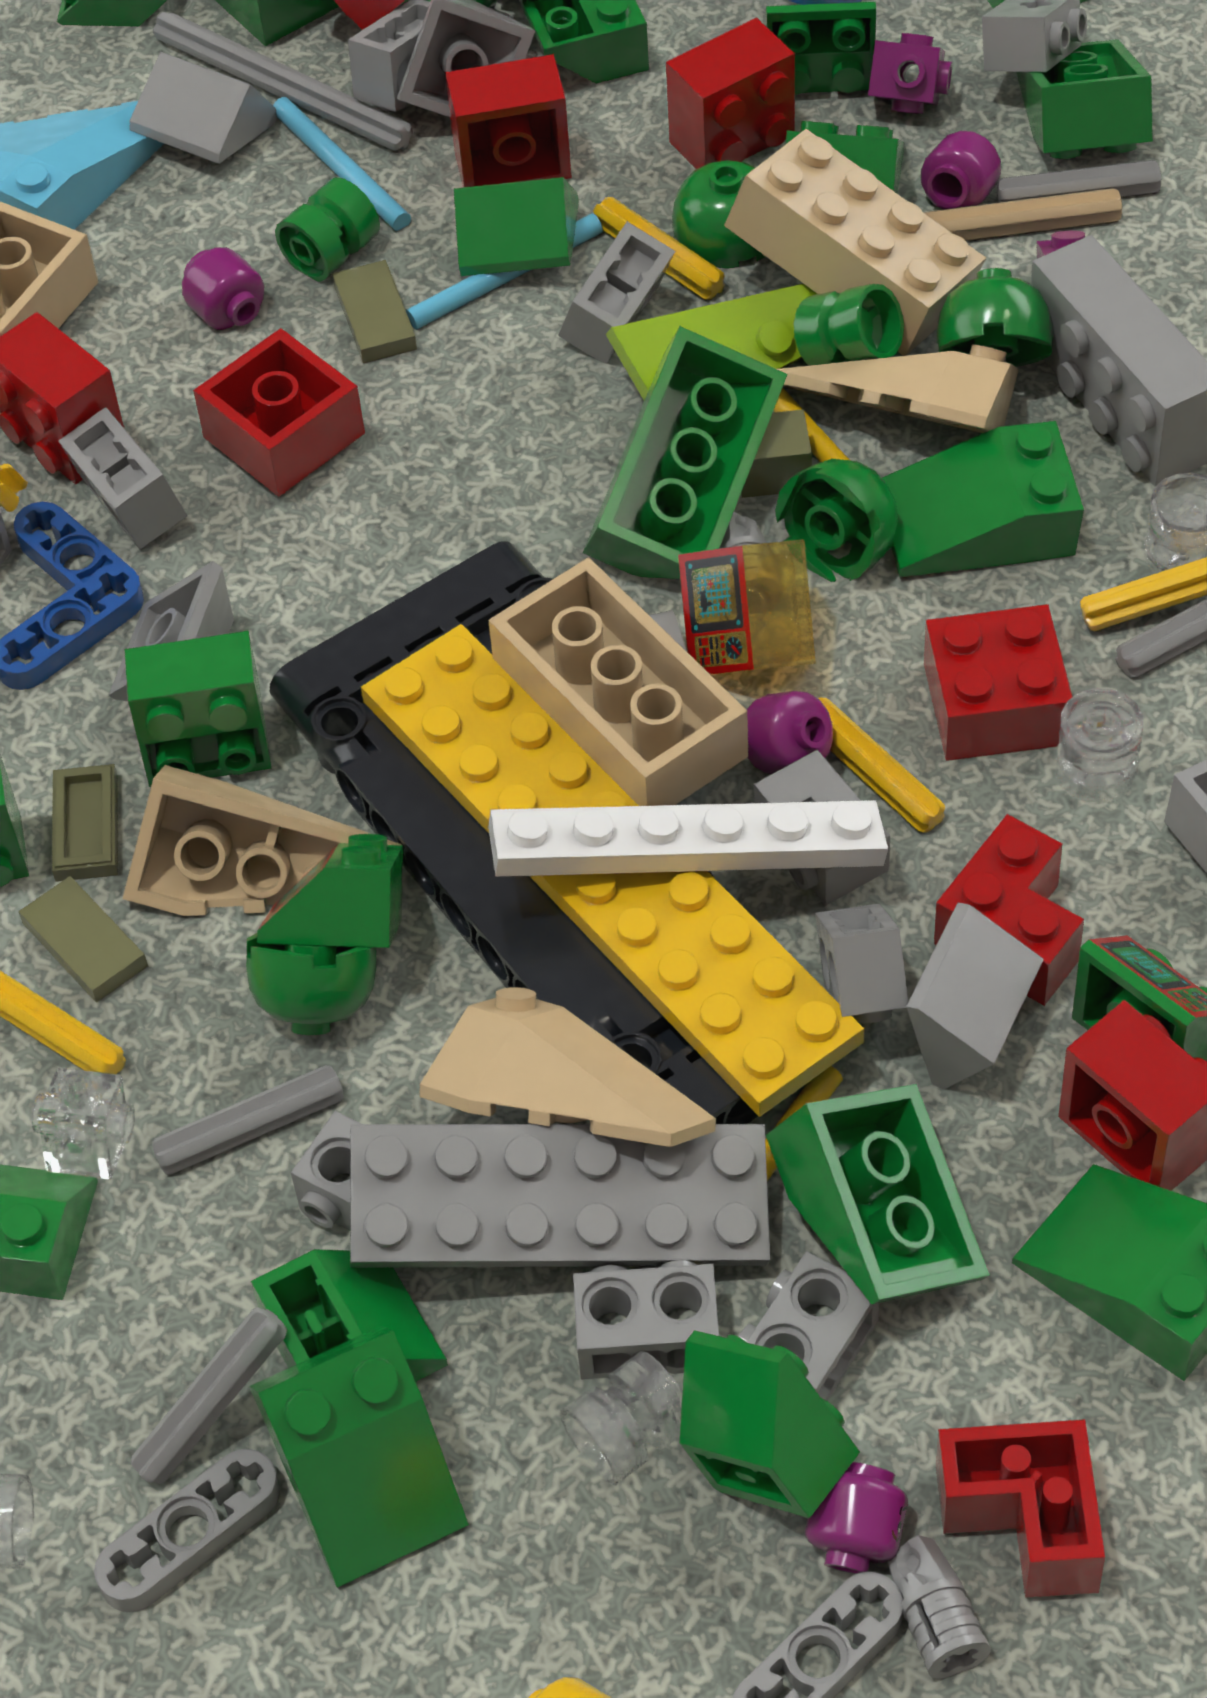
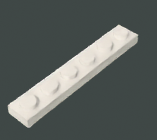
(686, 838)

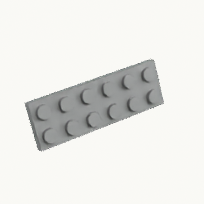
(554, 1197)

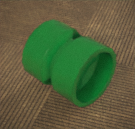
(327, 229)
(849, 325)

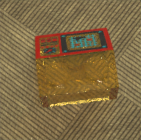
(747, 607)

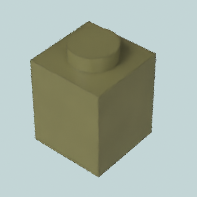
(781, 454)

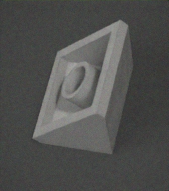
(458, 38)
(200, 109)
(185, 611)
(969, 996)

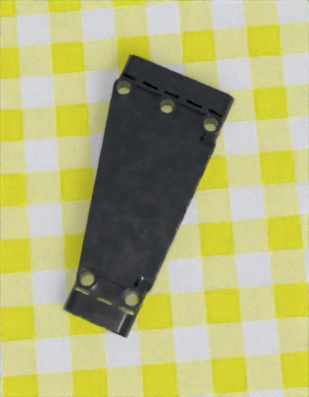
(445, 848)

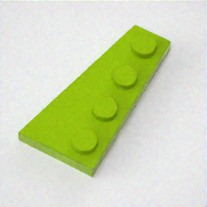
(751, 325)

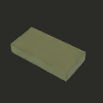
(374, 311)
(85, 822)
(83, 939)

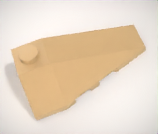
(558, 1069)

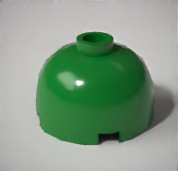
(703, 209)
(998, 315)
(838, 505)
(310, 982)

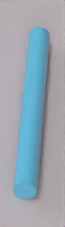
(340, 162)
(478, 285)

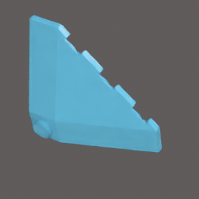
(70, 161)

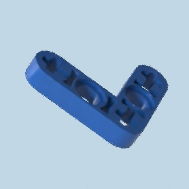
(83, 589)

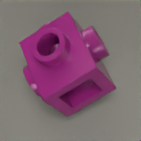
(890, 66)

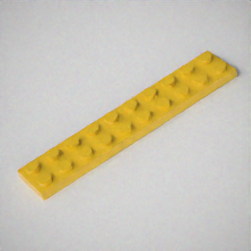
(667, 932)

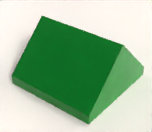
(515, 226)

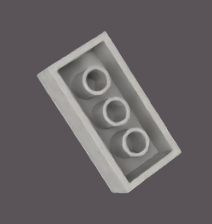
(1124, 360)

